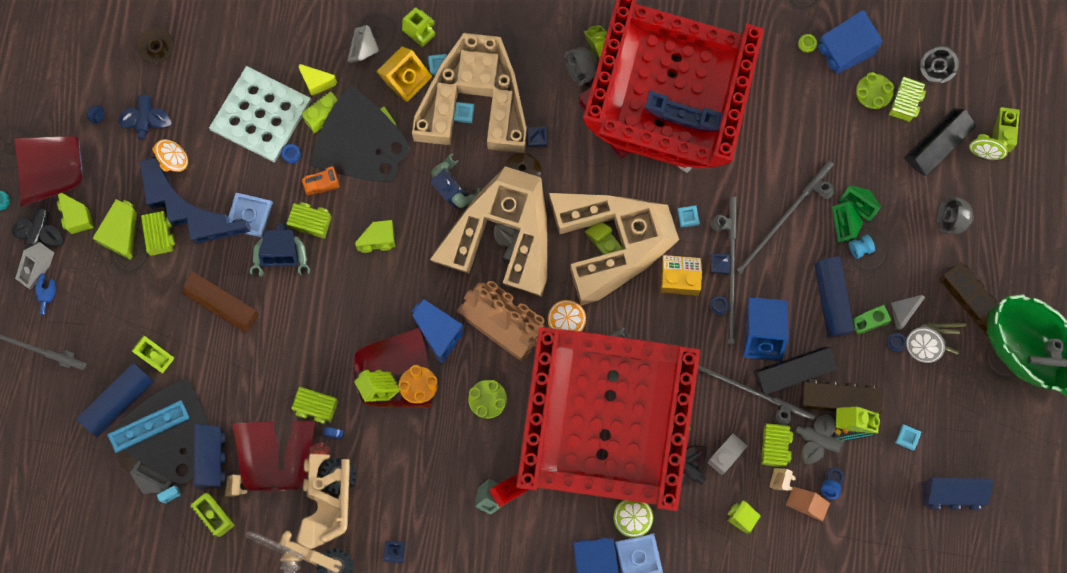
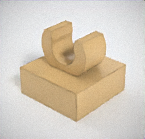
(781, 479)
(233, 486)

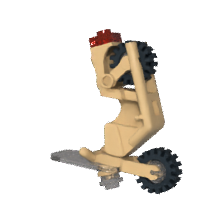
(326, 523)

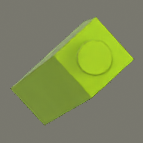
(118, 229)

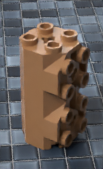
(495, 316)

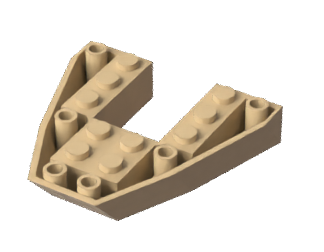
(475, 68)
(509, 200)
(643, 229)

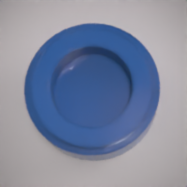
(291, 153)
(333, 433)
(830, 489)

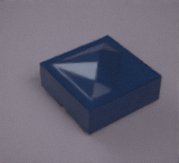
(537, 137)
(719, 263)
(394, 551)

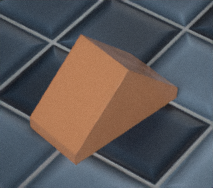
(808, 503)

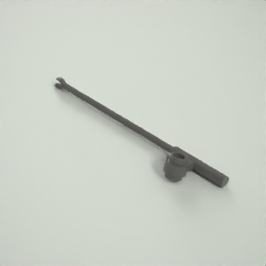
(824, 189)
(722, 223)
(1053, 349)
(65, 358)
(783, 415)

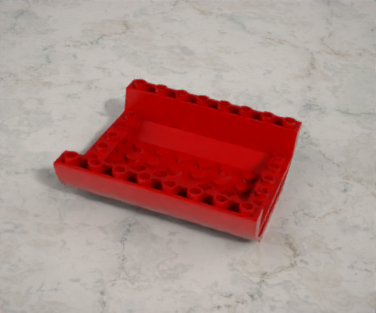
(712, 74)
(645, 419)

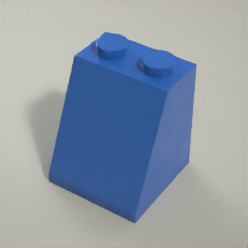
(850, 43)
(438, 329)
(766, 329)
(595, 556)

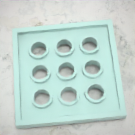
(254, 141)

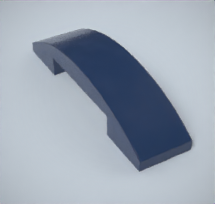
(682, 114)

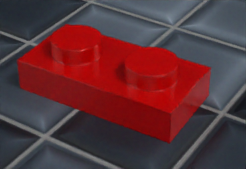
(507, 491)

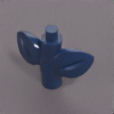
(143, 117)

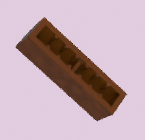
(219, 302)

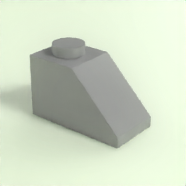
(33, 263)
(727, 454)

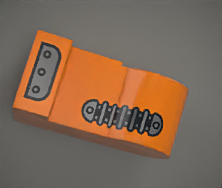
(321, 182)

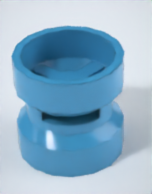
(862, 246)

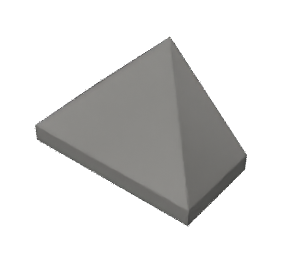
(362, 45)
(904, 309)

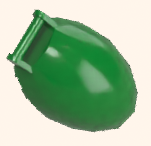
(1020, 329)

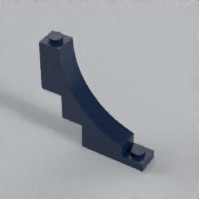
(202, 224)

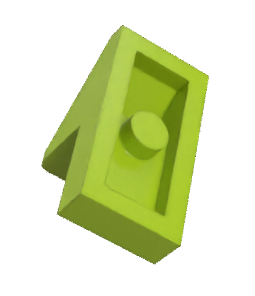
(603, 239)
(152, 354)

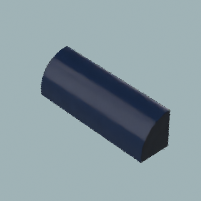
(834, 297)
(115, 400)

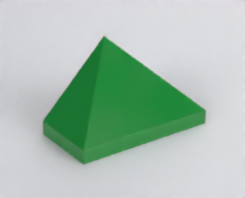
(862, 201)
(846, 221)

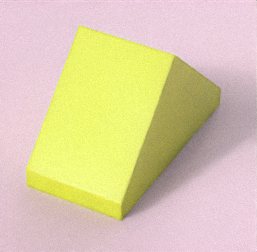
(317, 80)

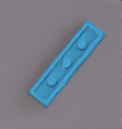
(148, 426)

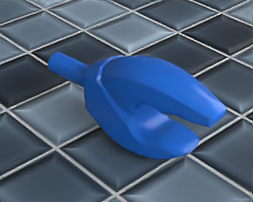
(44, 295)

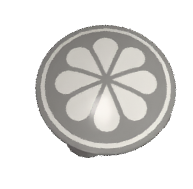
(925, 344)

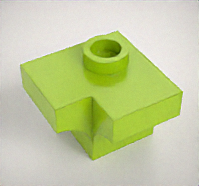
(418, 26)

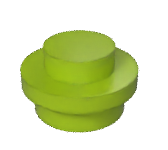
(807, 43)

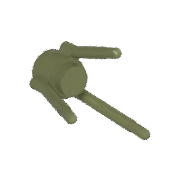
(947, 331)

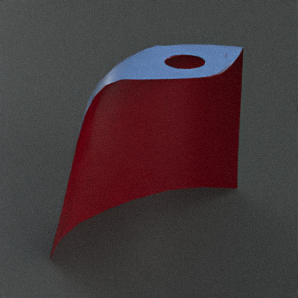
(47, 166)
(394, 356)
(259, 455)

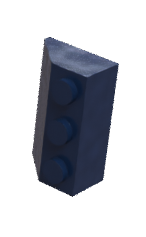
(208, 457)
(957, 493)

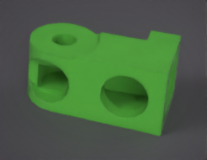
(871, 320)

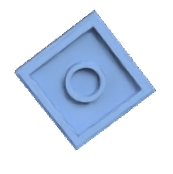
(253, 210)
(639, 555)

